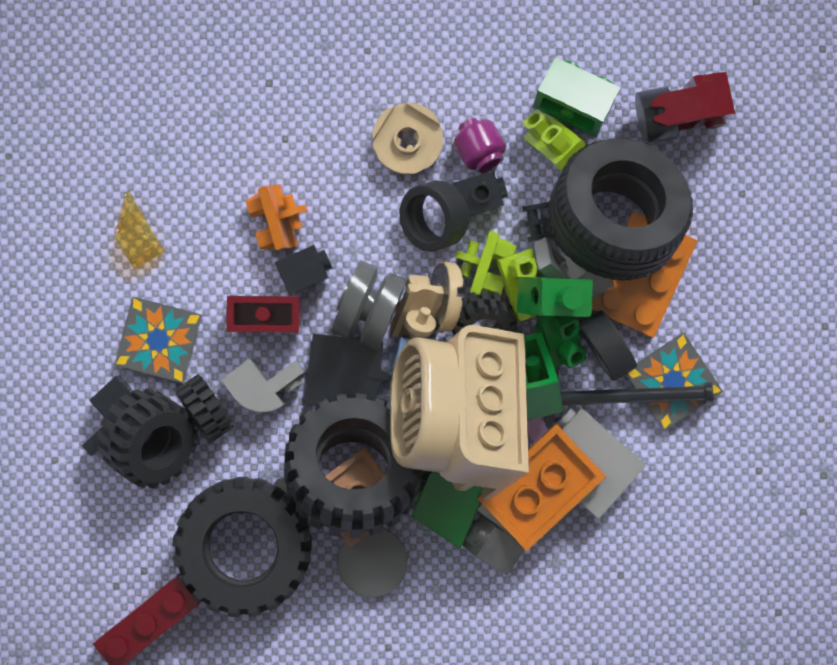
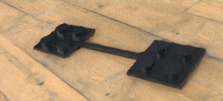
(350, 368)

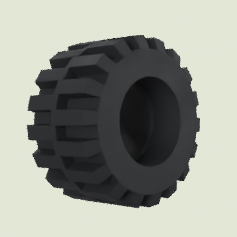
(163, 452)

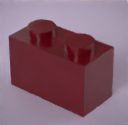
(264, 314)

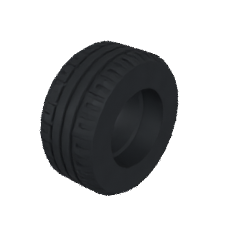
(638, 174)

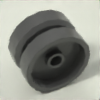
(364, 303)

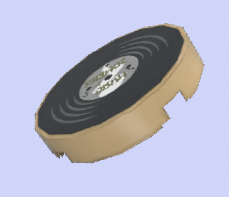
(449, 277)

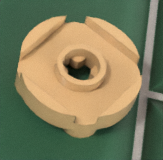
(403, 118)

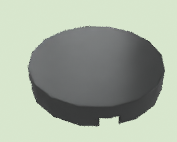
(373, 564)

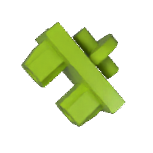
(551, 138)
(495, 249)
(515, 266)

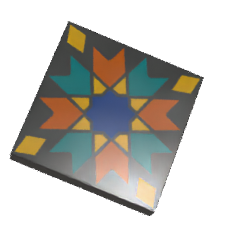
(158, 339)
(672, 366)

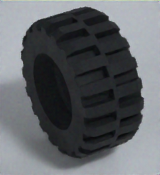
(335, 506)
(210, 583)

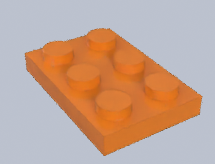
(644, 301)
(555, 484)

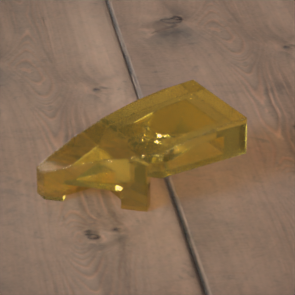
(135, 234)

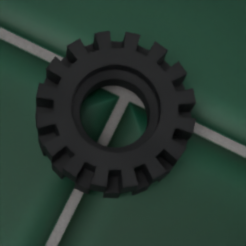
(486, 308)
(204, 408)

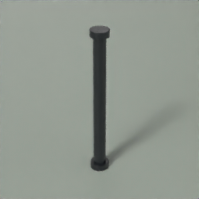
(639, 395)

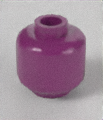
(480, 145)

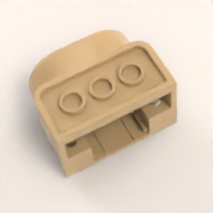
(462, 408)

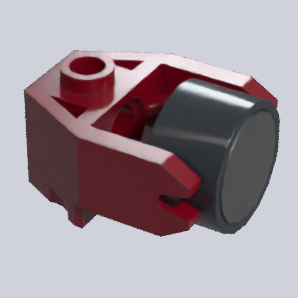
(701, 102)

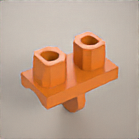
(281, 217)

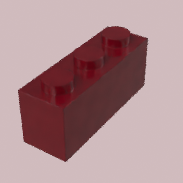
(146, 622)

